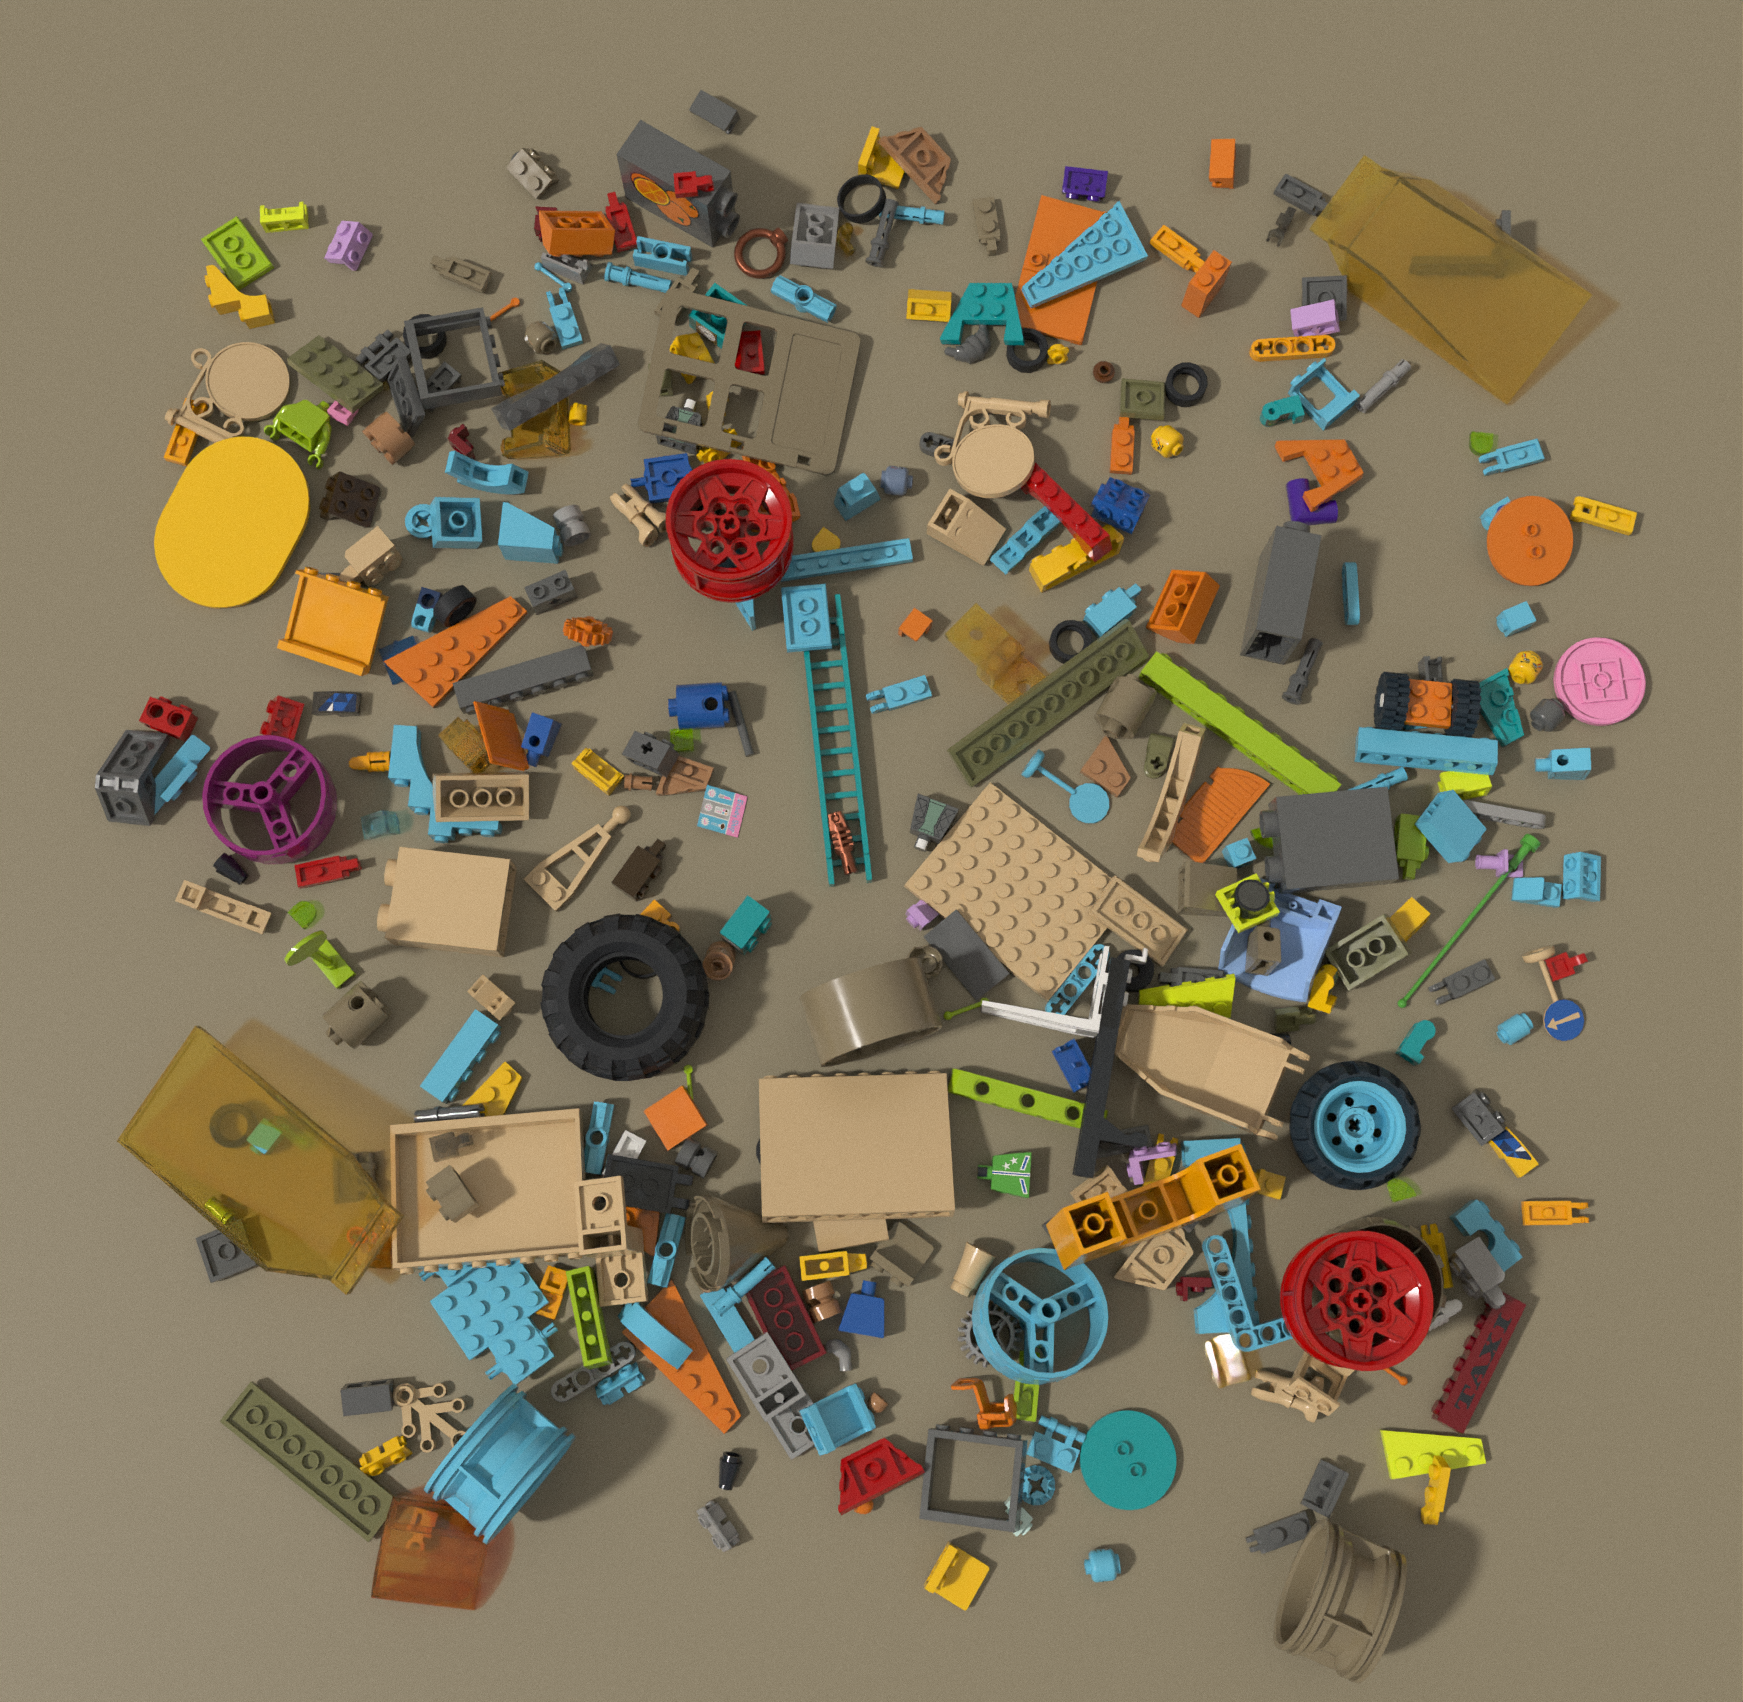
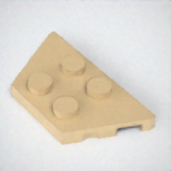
(1156, 1260)

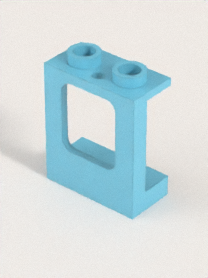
(1337, 407)

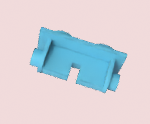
(609, 1388)

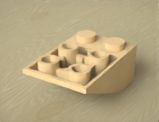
(965, 527)

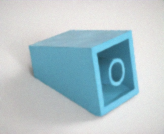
(527, 538)

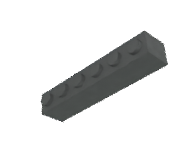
(524, 679)

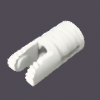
(1451, 1308)

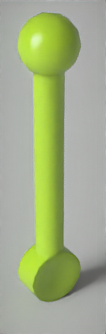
(948, 1015)
(688, 1070)

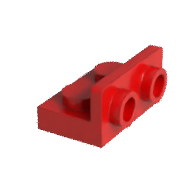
(282, 718)

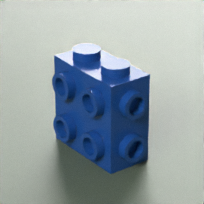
(1119, 504)

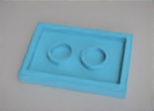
(806, 618)

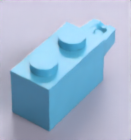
(1111, 610)

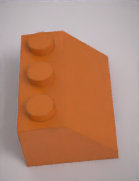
(576, 233)
(1183, 605)

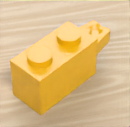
(831, 1265)

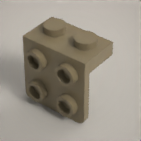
(901, 1254)

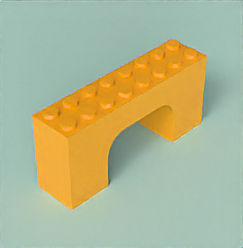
(1110, 1224)

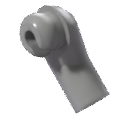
(842, 1351)

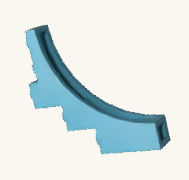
(408, 768)

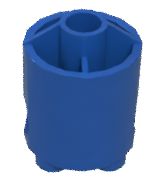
(691, 705)

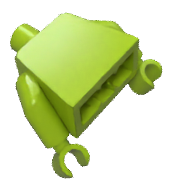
(305, 425)

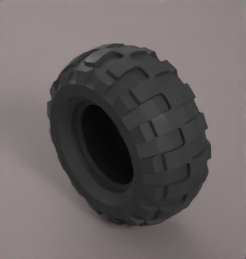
(567, 995)

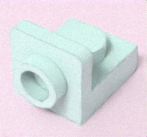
(1026, 1518)

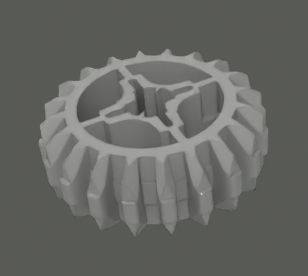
(1004, 1320)

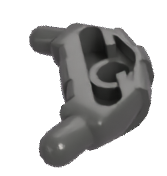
(973, 348)

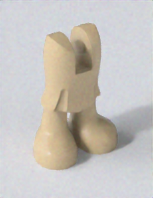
(636, 510)
(1281, 1395)

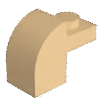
(491, 997)

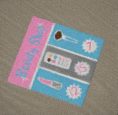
(722, 811)

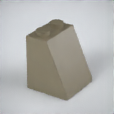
(1199, 885)

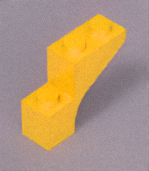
(253, 310)

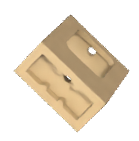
(1304, 1390)

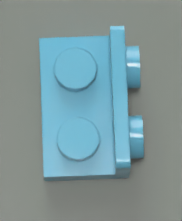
(1581, 876)

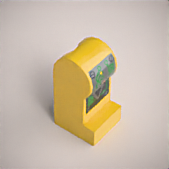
(1322, 989)

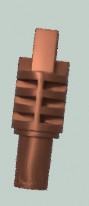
(843, 841)

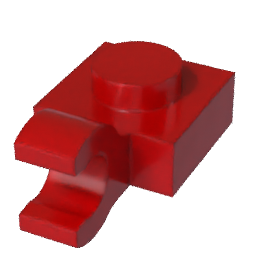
(688, 184)
(1562, 966)

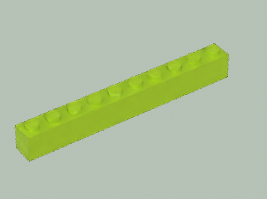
(1235, 727)

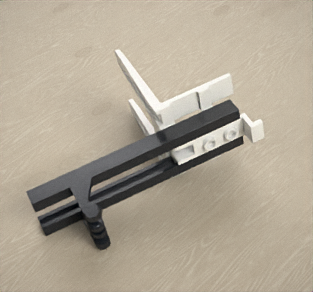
(1105, 1028)

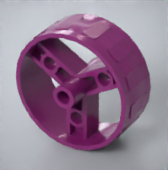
(219, 794)

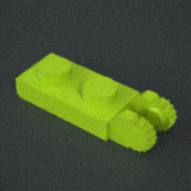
(1026, 1396)

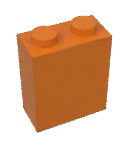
(1206, 283)

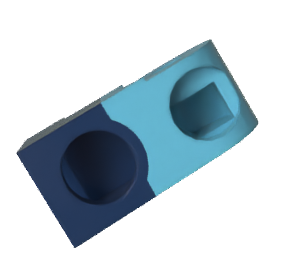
(423, 616)

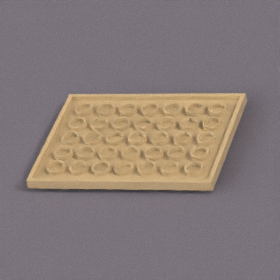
(1015, 889)

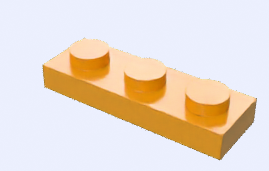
(183, 440)

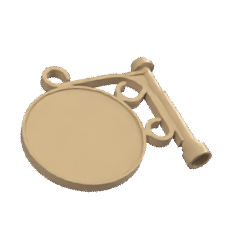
(242, 382)
(992, 457)

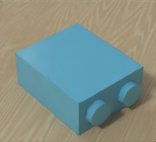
(1450, 826)

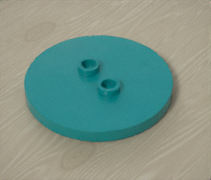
(1128, 1460)

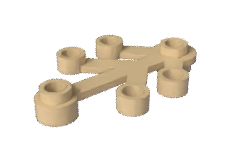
(427, 1413)

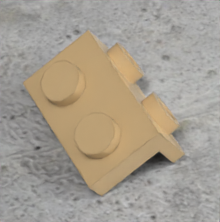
(1102, 1182)

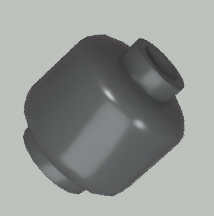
(1547, 715)

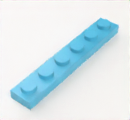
(849, 559)

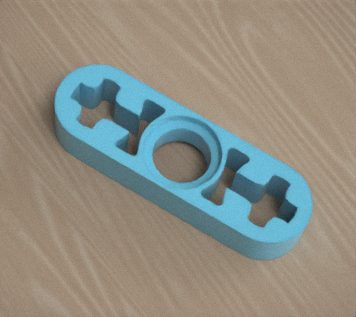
(1350, 593)

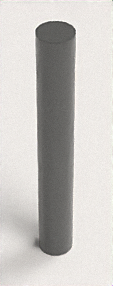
(740, 722)

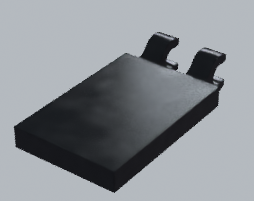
(648, 1183)

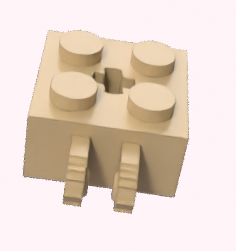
(371, 558)

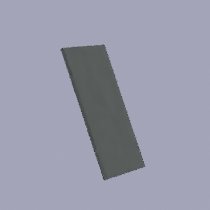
(966, 954)

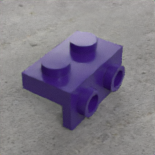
(1084, 183)

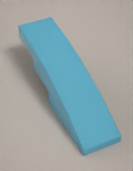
(1025, 540)

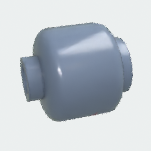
(896, 480)

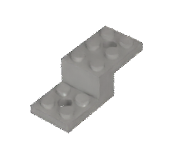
(774, 1392)

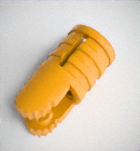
(367, 761)

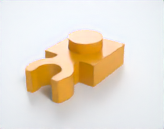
(660, 914)

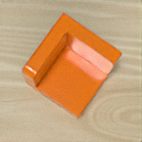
(915, 625)

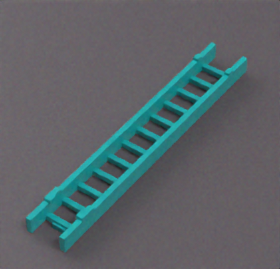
(837, 751)

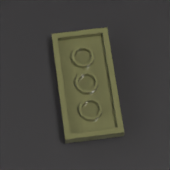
(335, 374)

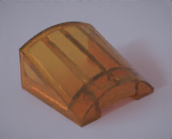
(428, 1555)

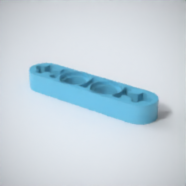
(1075, 980)

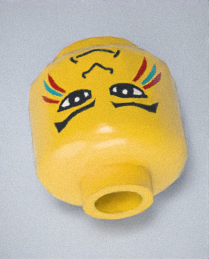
(1167, 441)
(1525, 667)

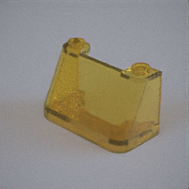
(546, 432)

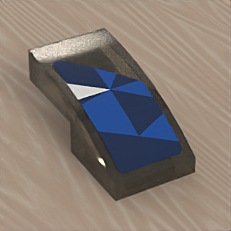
(336, 703)

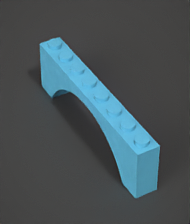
(1209, 1315)

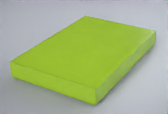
(237, 253)

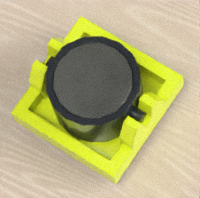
(1248, 902)

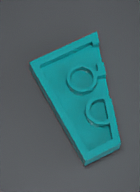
(1499, 708)

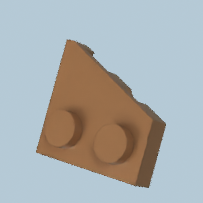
(1106, 768)
(685, 777)

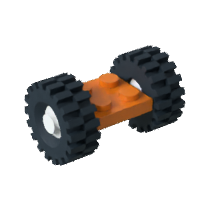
(1427, 704)

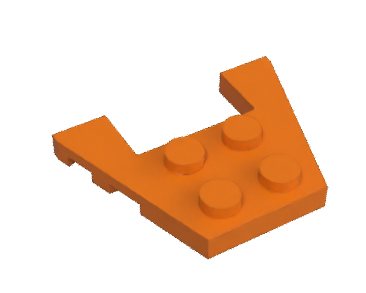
(1330, 462)

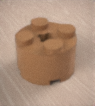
(388, 438)

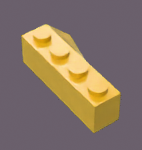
(1069, 561)

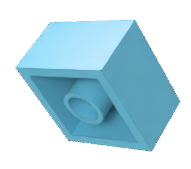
(456, 522)

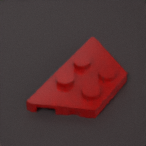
(873, 1472)

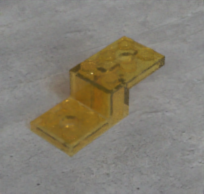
(996, 655)

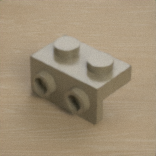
(532, 172)

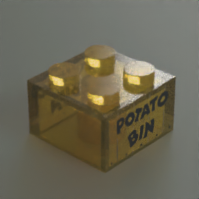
(466, 745)

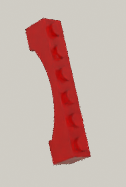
(1078, 522)

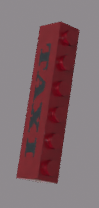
(1476, 1364)

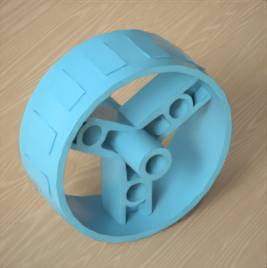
(1042, 1315)

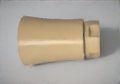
(971, 1269)

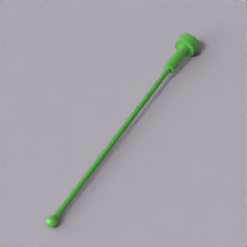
(1529, 844)

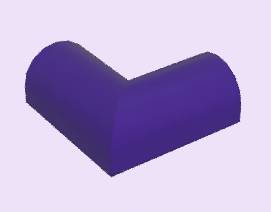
(1299, 511)

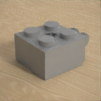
(1478, 1272)

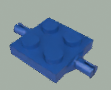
(662, 476)

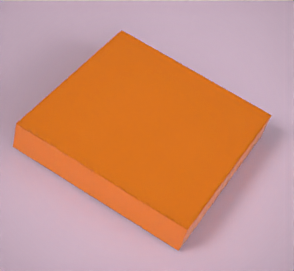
(675, 1118)

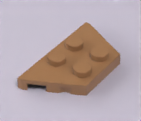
(920, 159)

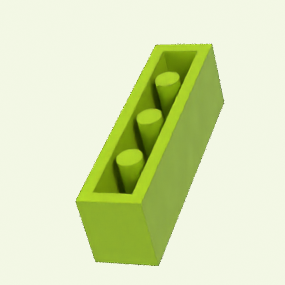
(588, 1317)

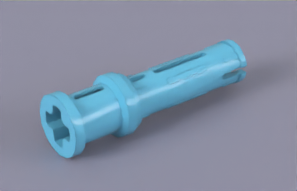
(628, 276)

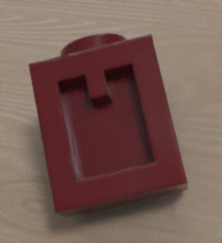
(459, 443)
(1196, 1283)

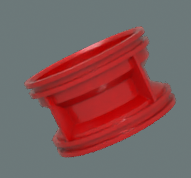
(711, 486)
(1404, 1279)

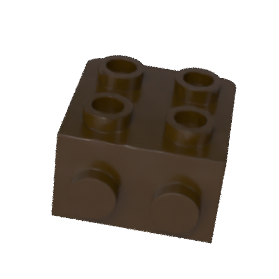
(349, 499)

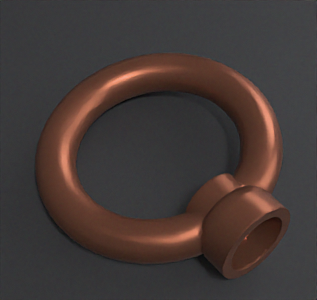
(778, 240)

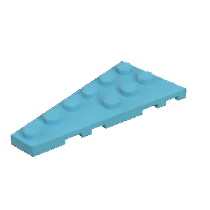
(1095, 254)

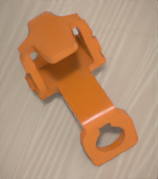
(990, 1412)

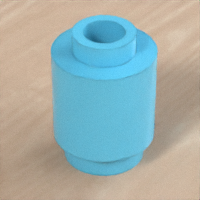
(1514, 1028)

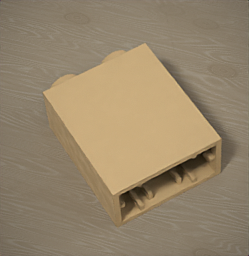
(448, 901)

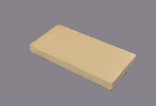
(1137, 920)

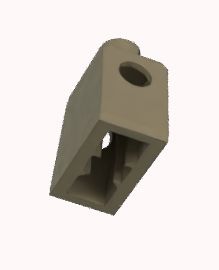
(1263, 949)

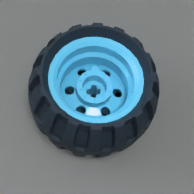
(1395, 1117)

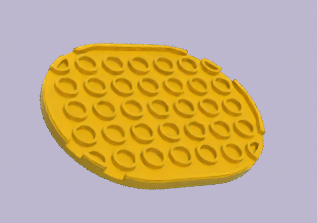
(232, 522)

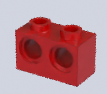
(167, 721)

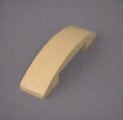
(223, 907)

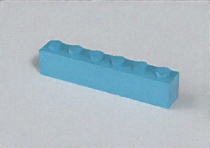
(1426, 751)

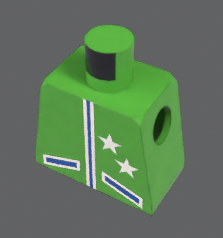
(1008, 1174)

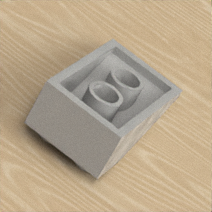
(814, 235)

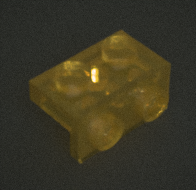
(1227, 1362)

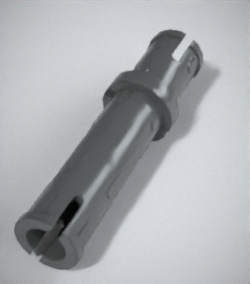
(450, 1113)

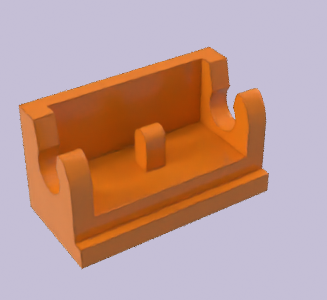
(1222, 163)

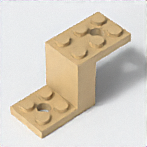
(611, 1241)

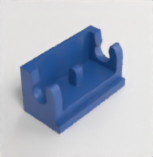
(1072, 1064)

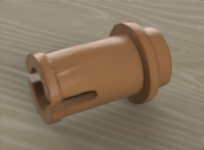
(636, 782)

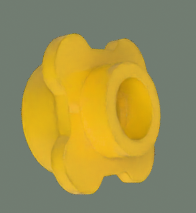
(1057, 354)

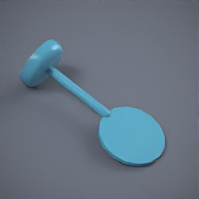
(1087, 802)

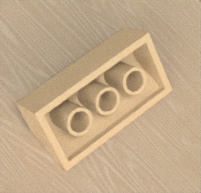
(481, 796)

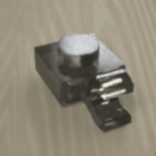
(1283, 222)
(447, 1145)

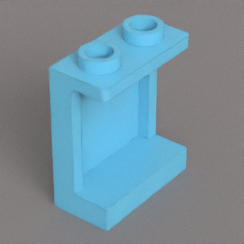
(838, 1419)

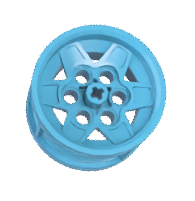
(499, 1463)

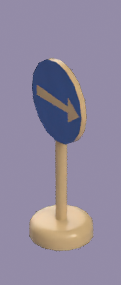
(1562, 1017)

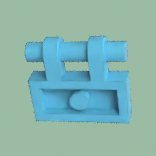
(1053, 1451)

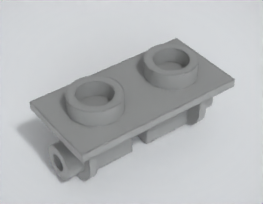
(721, 1534)

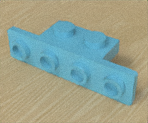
(178, 770)

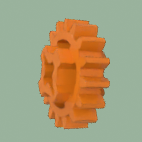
(587, 631)

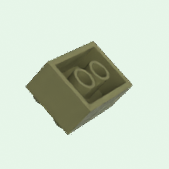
(1368, 952)

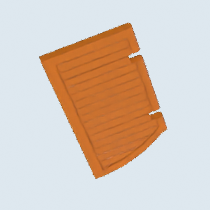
(1216, 810)

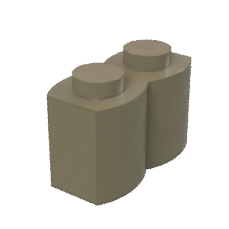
(452, 1194)

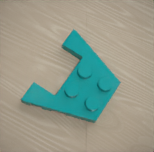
(986, 306)

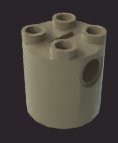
(1124, 707)
(355, 1016)

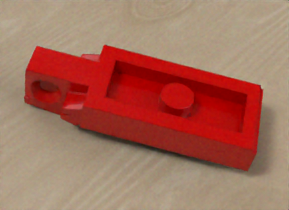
(620, 220)
(325, 870)

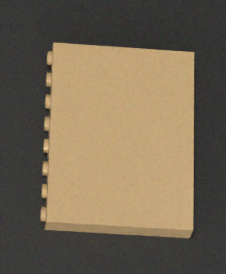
(855, 1147)
(518, 1174)

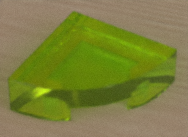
(1256, 834)
(1399, 1190)

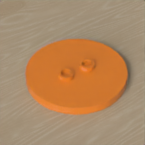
(1530, 540)

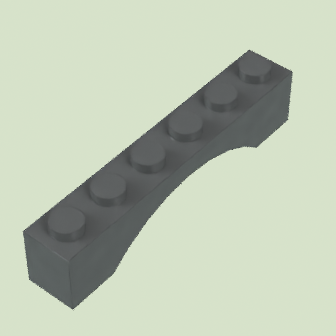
(531, 402)

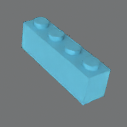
(461, 1056)

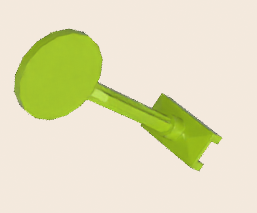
(323, 955)

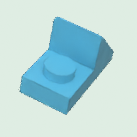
(1536, 892)

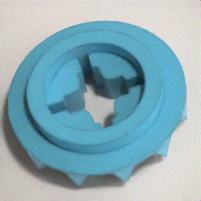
(412, 522)
(1048, 1485)

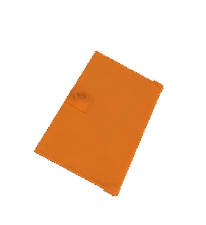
(1054, 229)

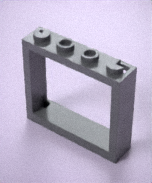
(451, 322)
(968, 1519)

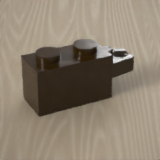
(639, 870)

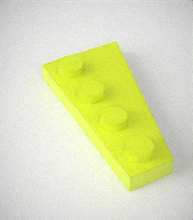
(1413, 1453)

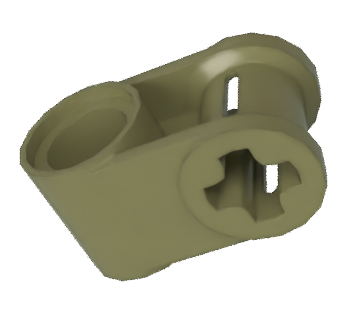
(1157, 752)

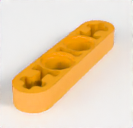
(1292, 349)

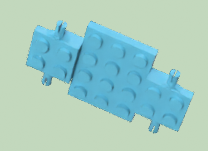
(494, 1311)

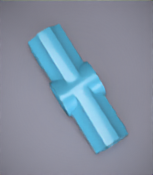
(793, 292)
(600, 1122)
(662, 1266)

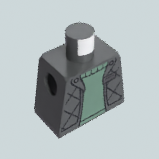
(686, 415)
(931, 821)

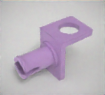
(1499, 863)

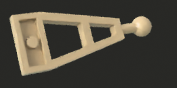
(548, 886)

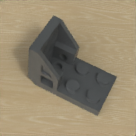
(126, 778)

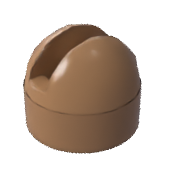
(877, 1403)

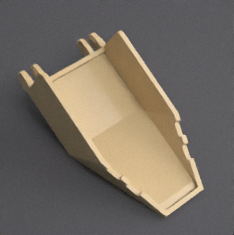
(1207, 1062)

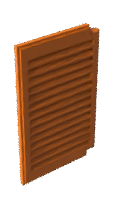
(501, 736)

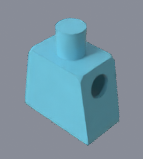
(857, 495)

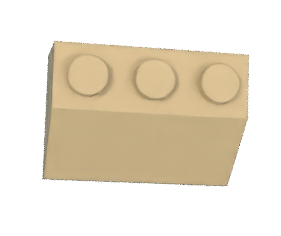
(849, 1233)

